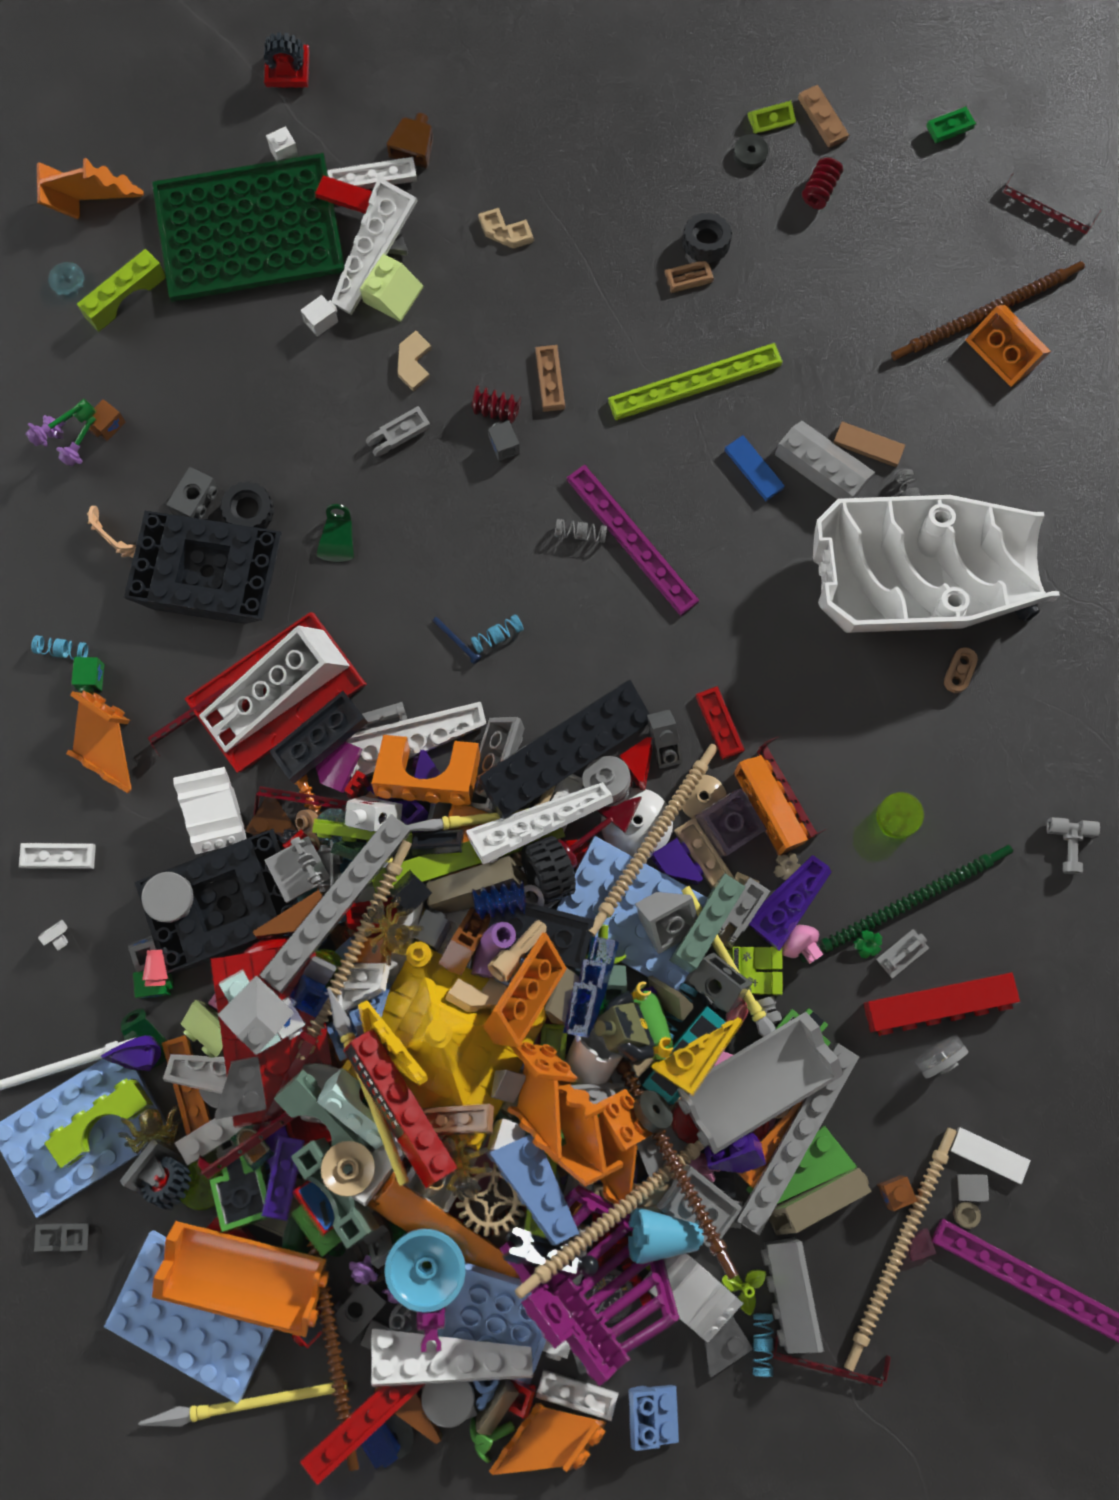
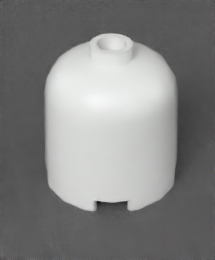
(591, 1060)

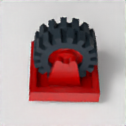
(285, 61)

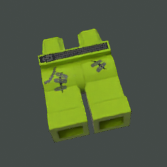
(754, 959)

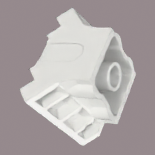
(210, 810)
(699, 1296)

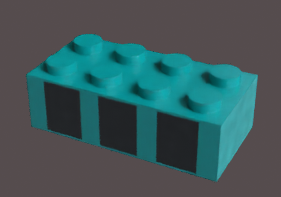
(705, 1022)

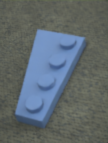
(536, 1186)

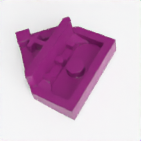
(339, 766)

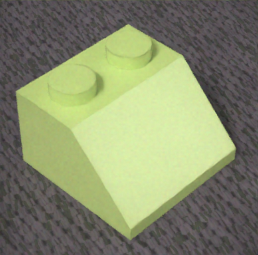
(390, 288)
(203, 1025)

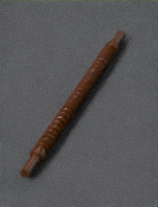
(961, 323)
(718, 1247)
(334, 1358)

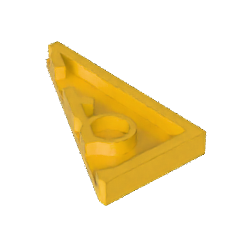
(400, 1056)
(692, 1064)

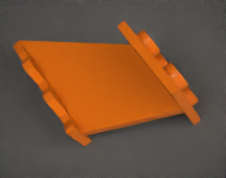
(64, 190)
(99, 739)
(540, 1096)
(620, 1135)
(583, 1153)
(549, 1441)

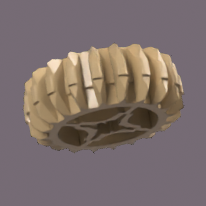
(488, 1223)

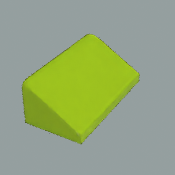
(772, 117)

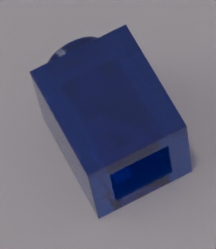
(309, 995)
(381, 1447)

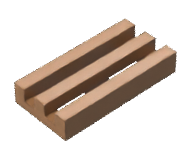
(690, 279)

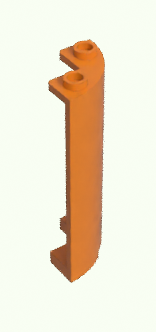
(414, 1212)
(240, 1279)

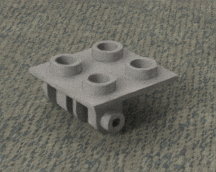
(297, 868)

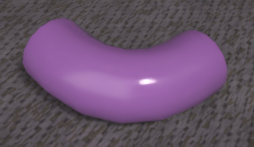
(492, 942)

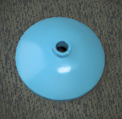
(422, 1287)

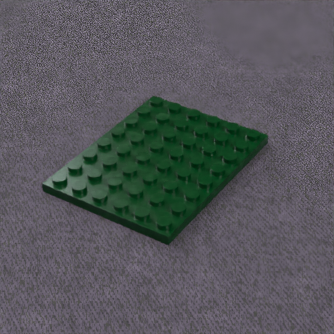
(246, 227)

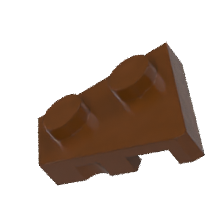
(268, 817)

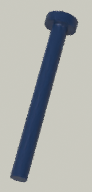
(474, 657)

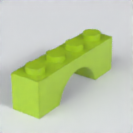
(102, 303)
(72, 1142)

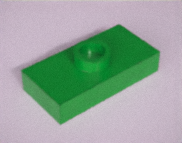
(950, 124)

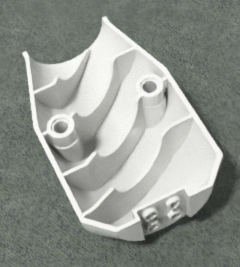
(925, 562)

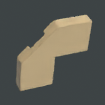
(510, 235)
(409, 353)
(472, 999)

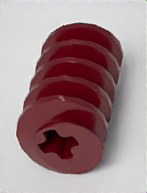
(822, 182)
(495, 405)

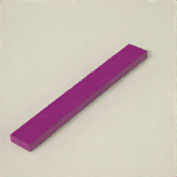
(632, 540)
(1027, 1279)

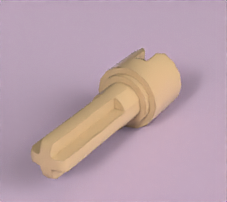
(508, 961)

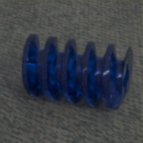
(499, 900)

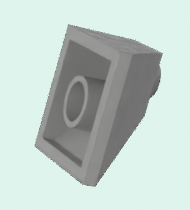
(666, 918)
(256, 1015)

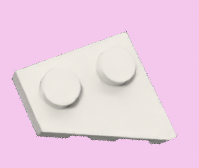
(363, 984)

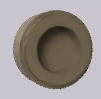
(967, 1215)

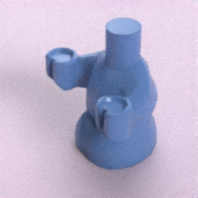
(488, 1389)

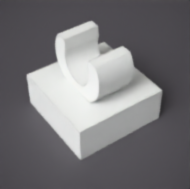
(55, 935)

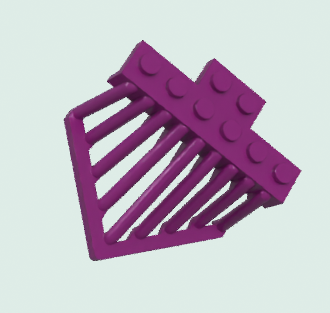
(566, 1314)

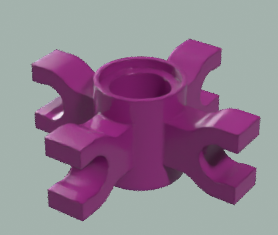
(430, 1323)

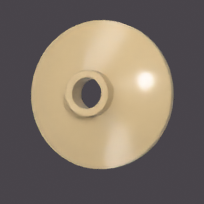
(711, 787)
(345, 1154)

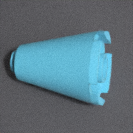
(661, 1236)

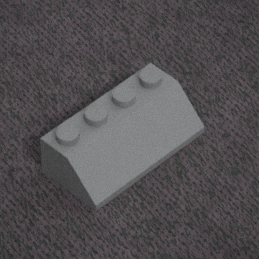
(823, 462)
(499, 741)
(792, 1296)

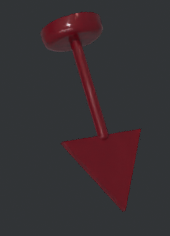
(619, 815)

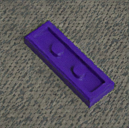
(282, 1179)

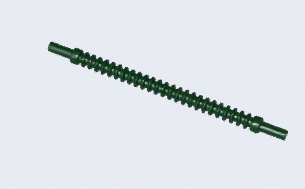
(985, 861)

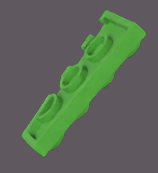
(820, 1163)

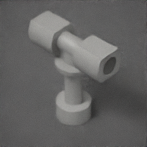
(1073, 833)

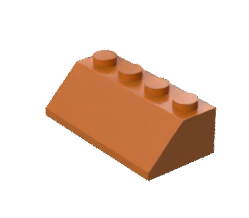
(770, 804)
(526, 994)

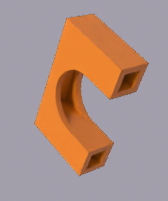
(452, 786)

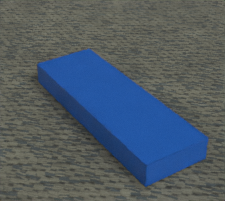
(754, 468)

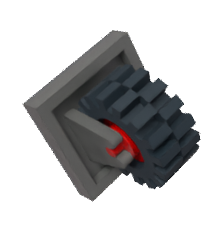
(158, 1175)

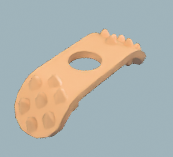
(121, 547)

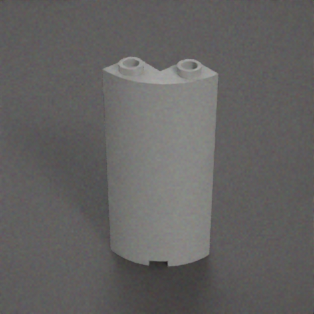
(761, 1082)

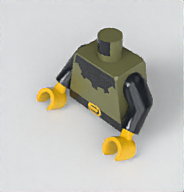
(626, 1029)

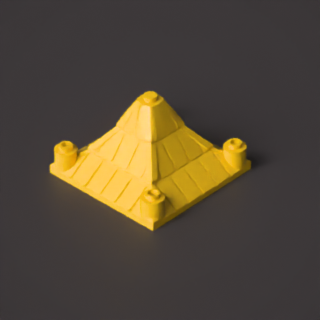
(445, 1038)

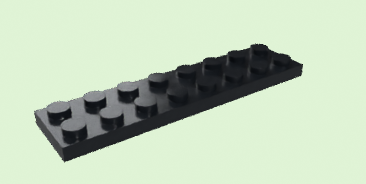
(564, 749)

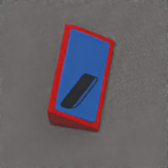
(316, 1206)

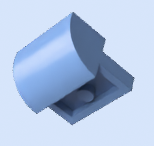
(653, 1416)

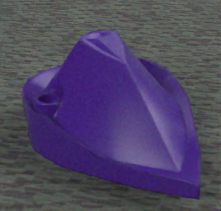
(135, 1054)

